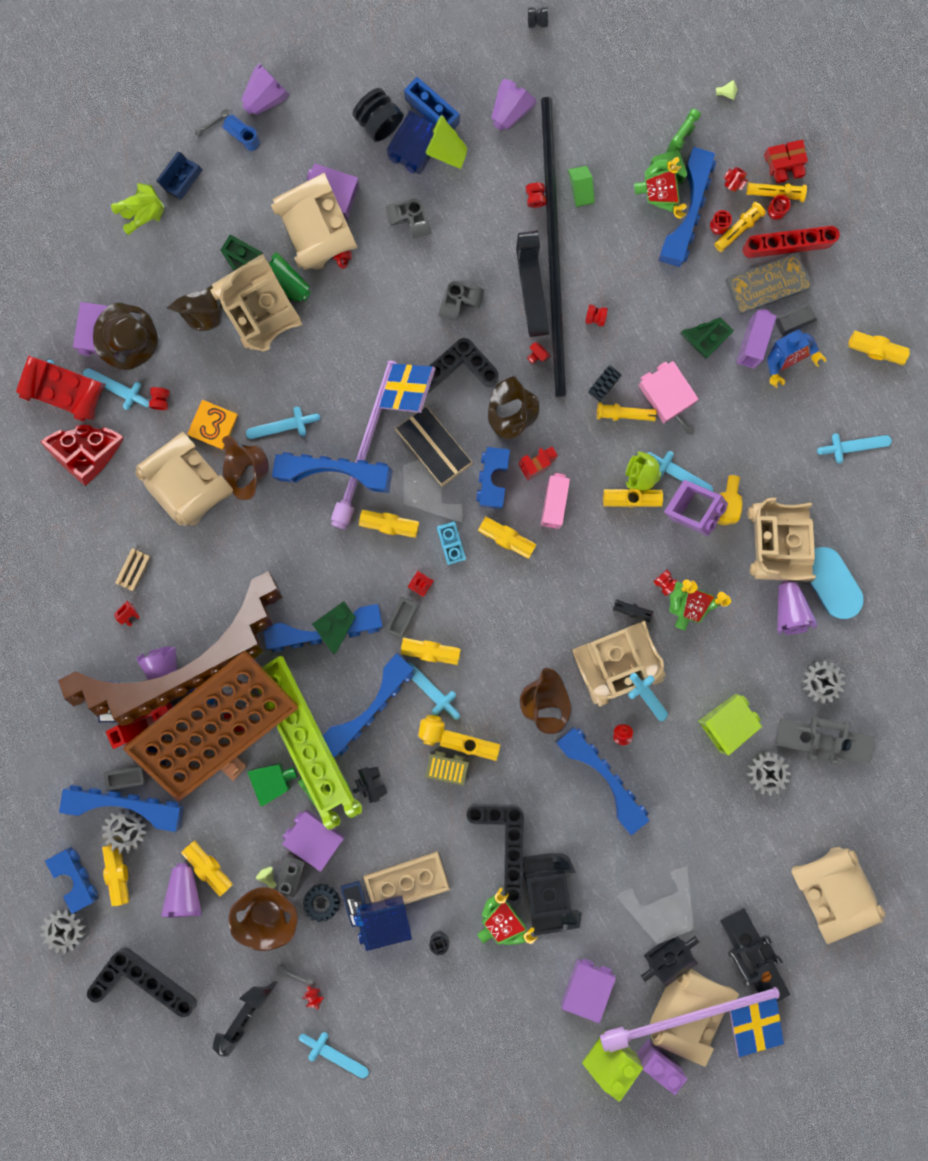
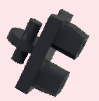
(373, 792)

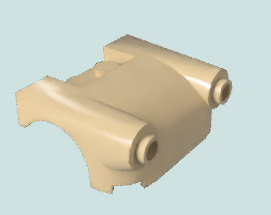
(314, 222)
(256, 303)
(182, 481)
(782, 541)
(611, 660)
(839, 894)
(687, 995)

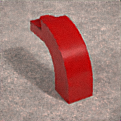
(122, 735)

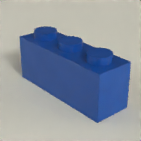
(430, 103)

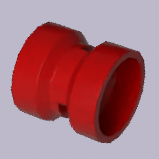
(535, 194)
(779, 203)
(718, 226)
(596, 315)
(159, 398)
(665, 582)

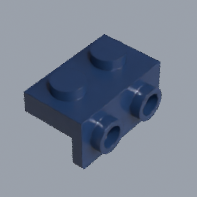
(179, 175)

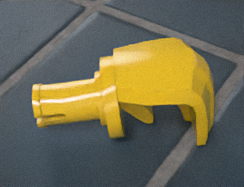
(734, 500)

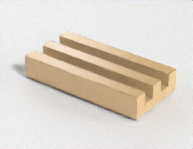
(126, 566)

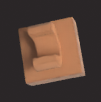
(234, 768)

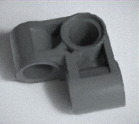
(400, 213)
(469, 296)

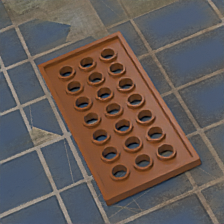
(211, 715)

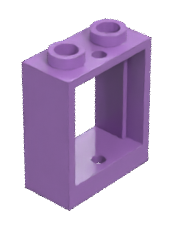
(681, 501)

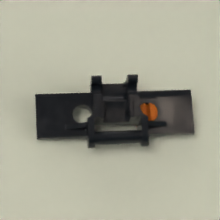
(758, 951)

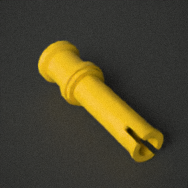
(787, 190)
(746, 220)
(616, 412)

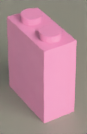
(667, 391)
(555, 501)

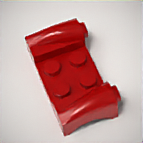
(59, 388)

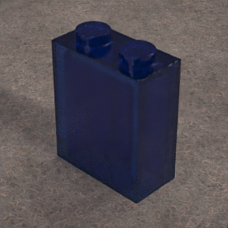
(411, 142)
(382, 923)

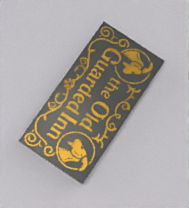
(768, 283)

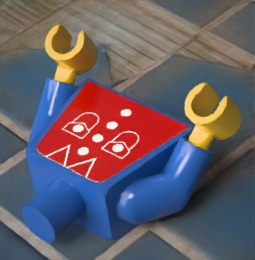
(789, 351)

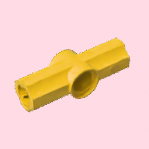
(878, 348)
(619, 498)
(389, 523)
(507, 537)
(430, 651)
(482, 749)
(207, 868)
(115, 876)

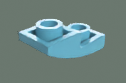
(451, 542)

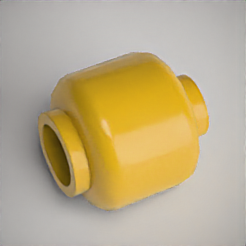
(431, 729)

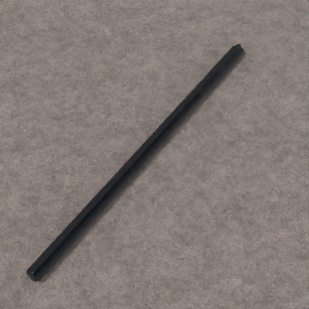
(553, 247)

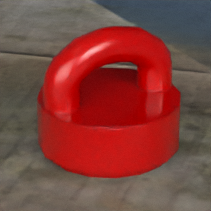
(344, 256)

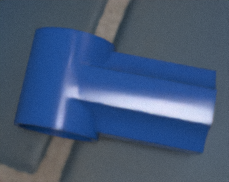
(241, 132)

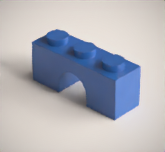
(494, 460)
(68, 864)

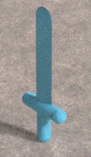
(129, 394)
(283, 425)
(839, 447)
(677, 472)
(648, 696)
(441, 700)
(333, 1055)

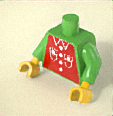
(662, 186)
(693, 603)
(503, 923)

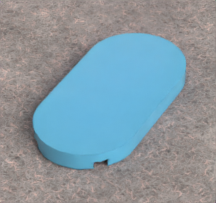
(835, 585)

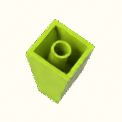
(730, 724)
(613, 1070)

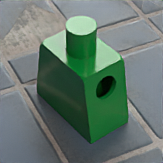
(271, 782)

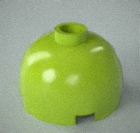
(642, 472)

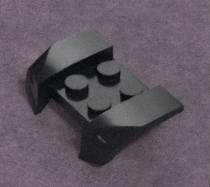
(549, 893)
(253, 999)

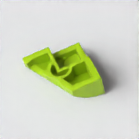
(447, 145)

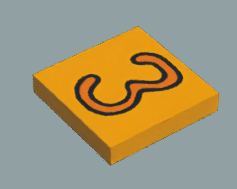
(212, 424)

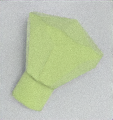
(728, 90)
(267, 876)

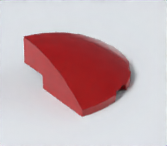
(83, 450)

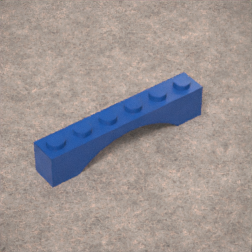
(698, 168)
(294, 468)
(283, 635)
(394, 674)
(627, 811)
(161, 815)

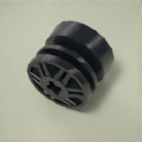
(377, 114)

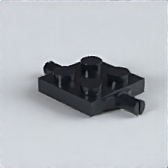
(670, 960)

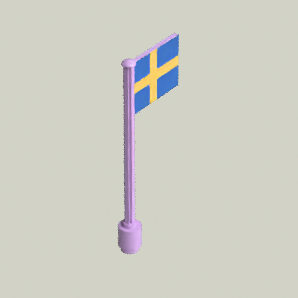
(401, 389)
(753, 1021)

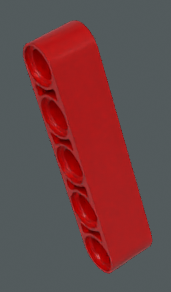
(798, 237)

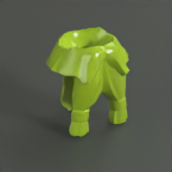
(143, 205)

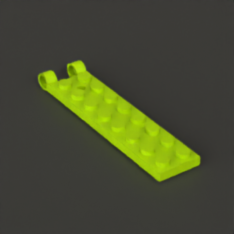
(311, 752)

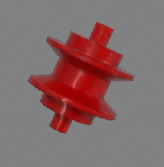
(623, 734)
(313, 997)

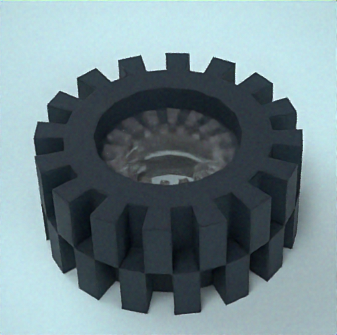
(605, 383)
(310, 902)

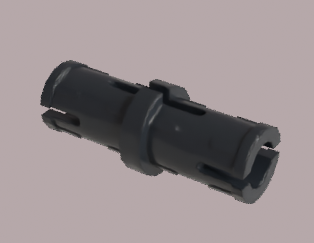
(633, 610)

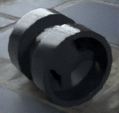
(538, 17)
(439, 939)

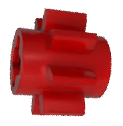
(735, 179)

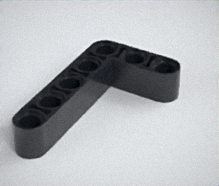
(527, 255)
(466, 358)
(510, 844)
(143, 981)

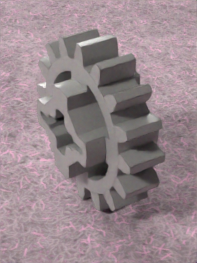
(825, 674)
(762, 778)
(116, 832)
(58, 922)

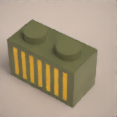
(447, 768)

